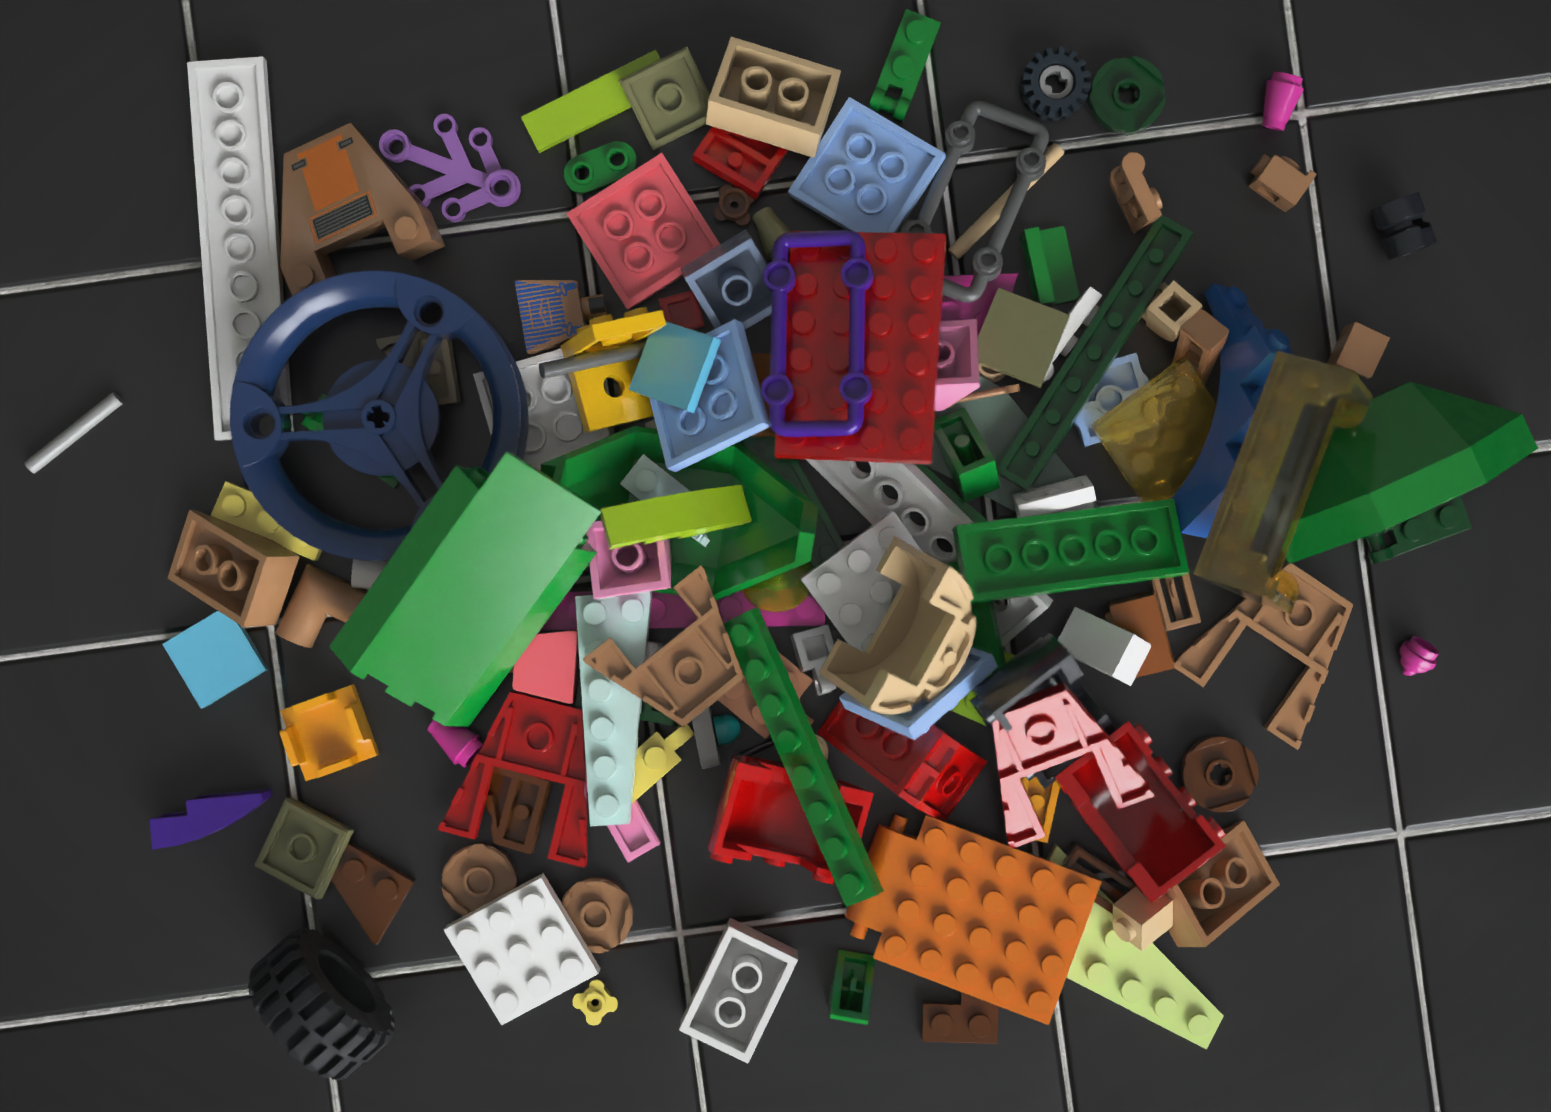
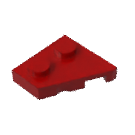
(739, 159)

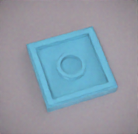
(675, 366)
(215, 658)

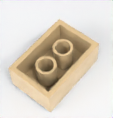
(772, 97)

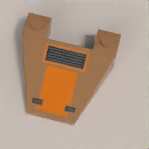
(339, 194)

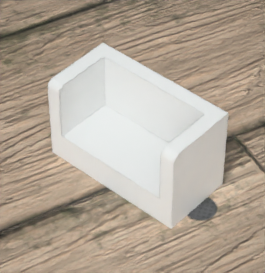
(1104, 646)

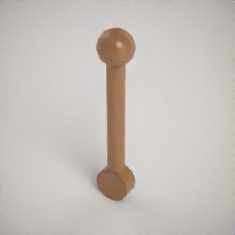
(989, 393)

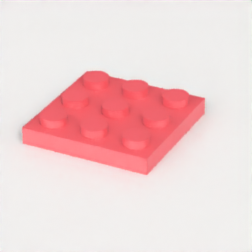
(643, 231)

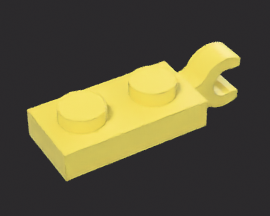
(657, 758)

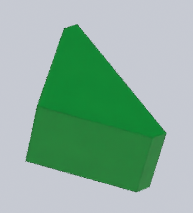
(851, 987)

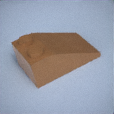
(233, 569)
(1221, 889)

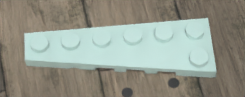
(608, 709)

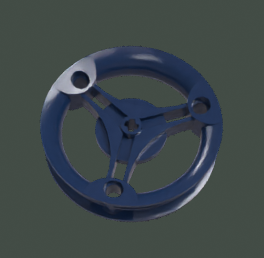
(357, 399)

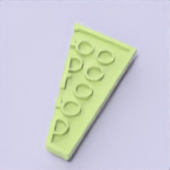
(1139, 979)

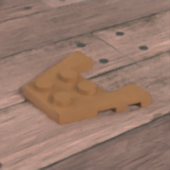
(687, 670)

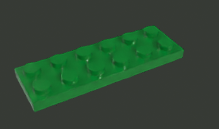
(1070, 550)

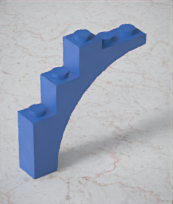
(1244, 371)

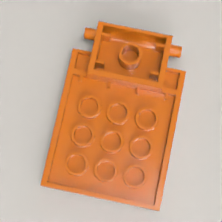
(975, 914)

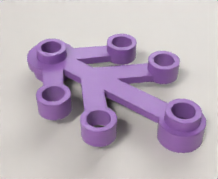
(456, 171)

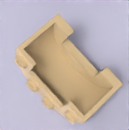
(918, 641)

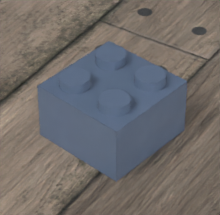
(731, 282)

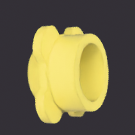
(595, 991)

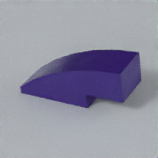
(204, 816)

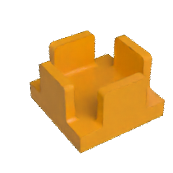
(327, 733)

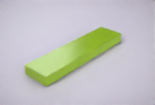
(582, 107)

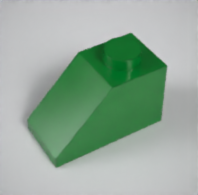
(966, 455)

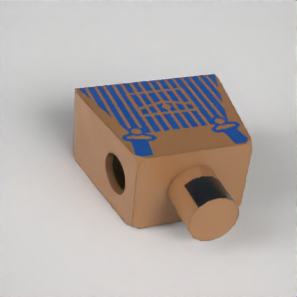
(553, 312)

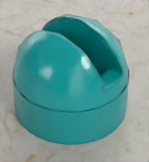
(726, 729)

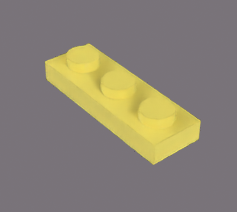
(243, 510)

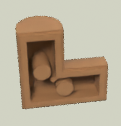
(314, 598)

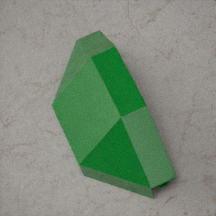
(1403, 460)
(736, 556)

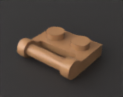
(1138, 201)

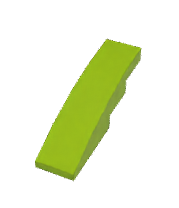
(674, 516)

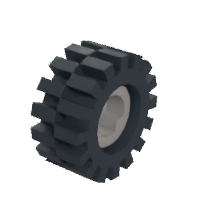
(1040, 96)

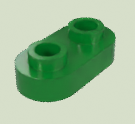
(600, 169)

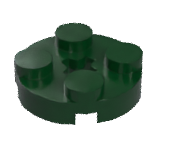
(1148, 93)

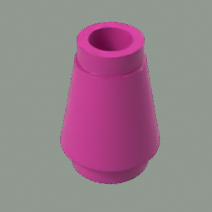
(1280, 99)
(457, 742)

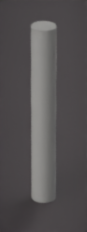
(73, 432)

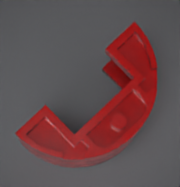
(765, 818)
(1150, 840)

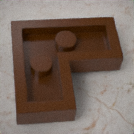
(960, 1022)

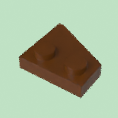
(516, 808)
(371, 889)

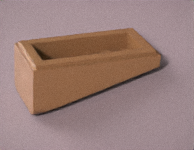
(1201, 343)

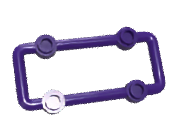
(854, 386)

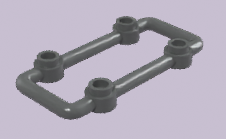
(1029, 167)

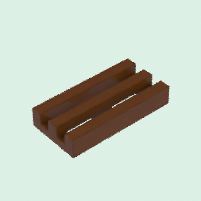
(1070, 862)

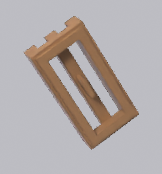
(1179, 622)

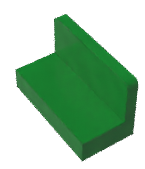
(1049, 265)

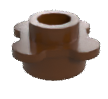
(725, 211)

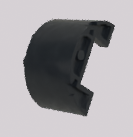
(1031, 671)

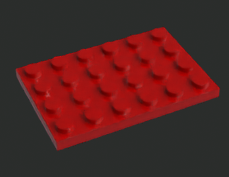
(899, 348)

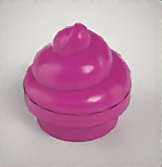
(1417, 656)

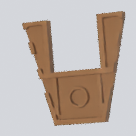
(1307, 634)

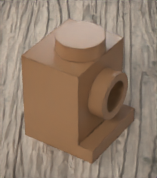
(1280, 181)

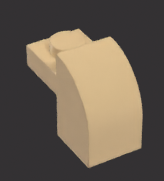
(1170, 310)

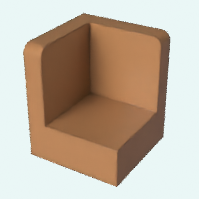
(1359, 349)

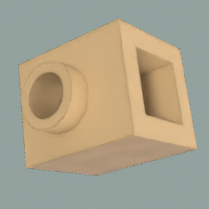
(1141, 921)

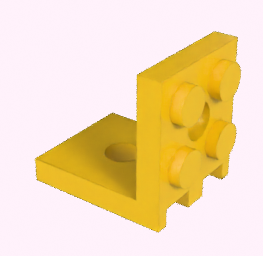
(594, 405)

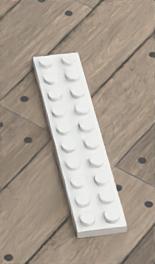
(235, 219)

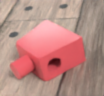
(549, 666)

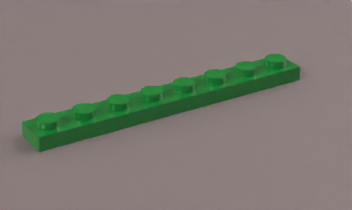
(802, 758)

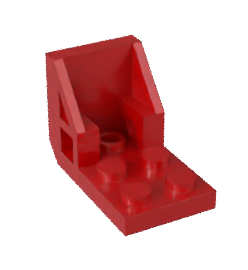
(924, 772)

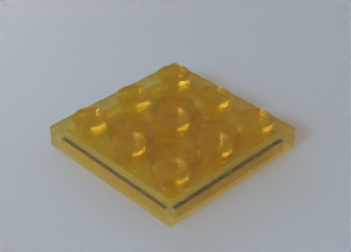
(1159, 431)

